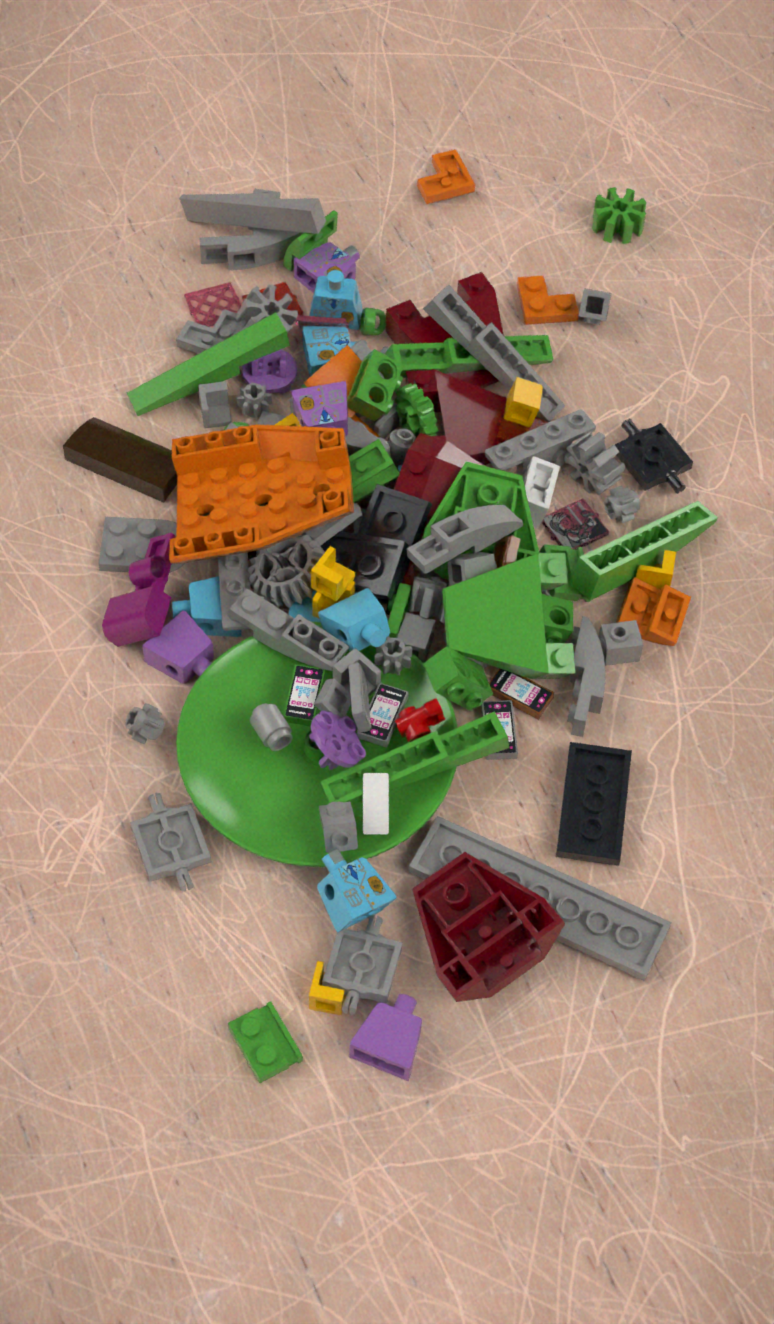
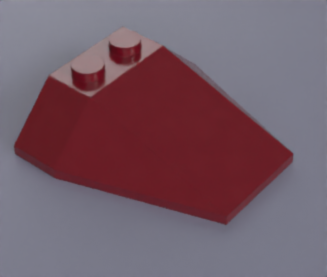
(430, 470)
(482, 927)

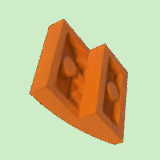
(340, 368)
(655, 610)

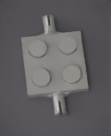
(170, 842)
(362, 965)

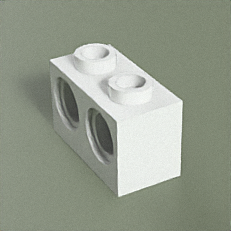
(539, 486)

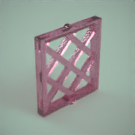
(211, 291)

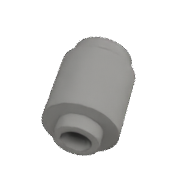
(399, 443)
(271, 726)

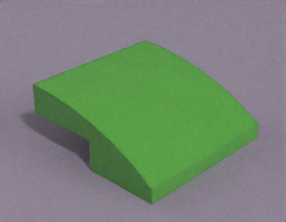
(310, 241)

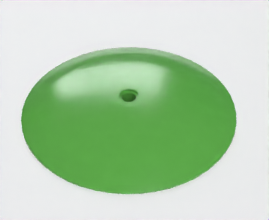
(273, 797)

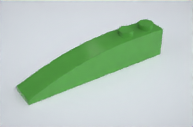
(619, 559)

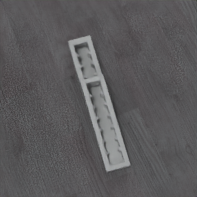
(255, 211)
(488, 347)

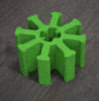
(619, 215)

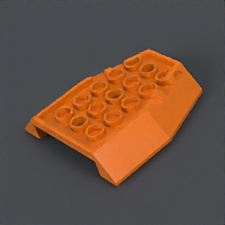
(254, 465)

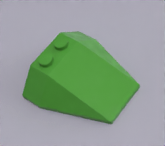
(485, 486)

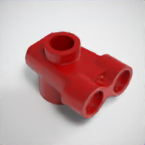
(415, 722)

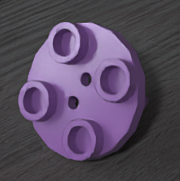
(279, 365)
(336, 740)

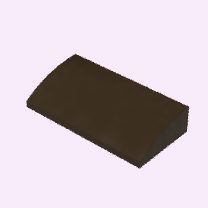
(123, 458)

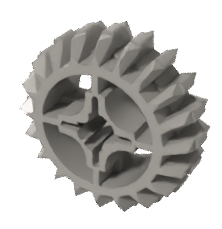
(284, 570)

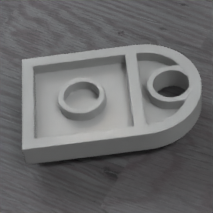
(128, 540)

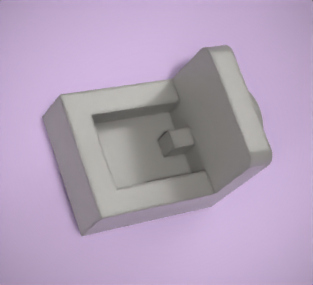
(338, 826)

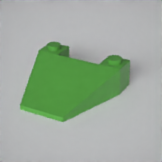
(502, 618)

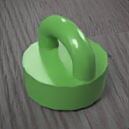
(368, 319)

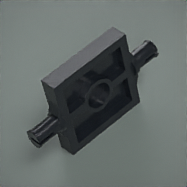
(653, 456)

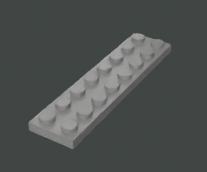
(592, 918)

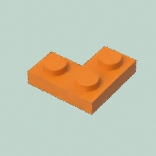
(450, 181)
(544, 308)

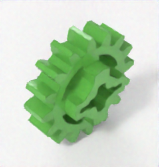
(415, 411)

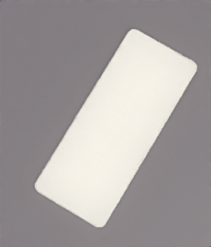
(375, 803)

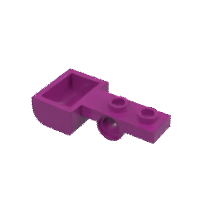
(143, 611)

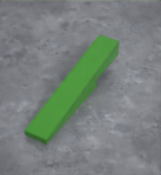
(454, 358)
(211, 365)
(422, 758)

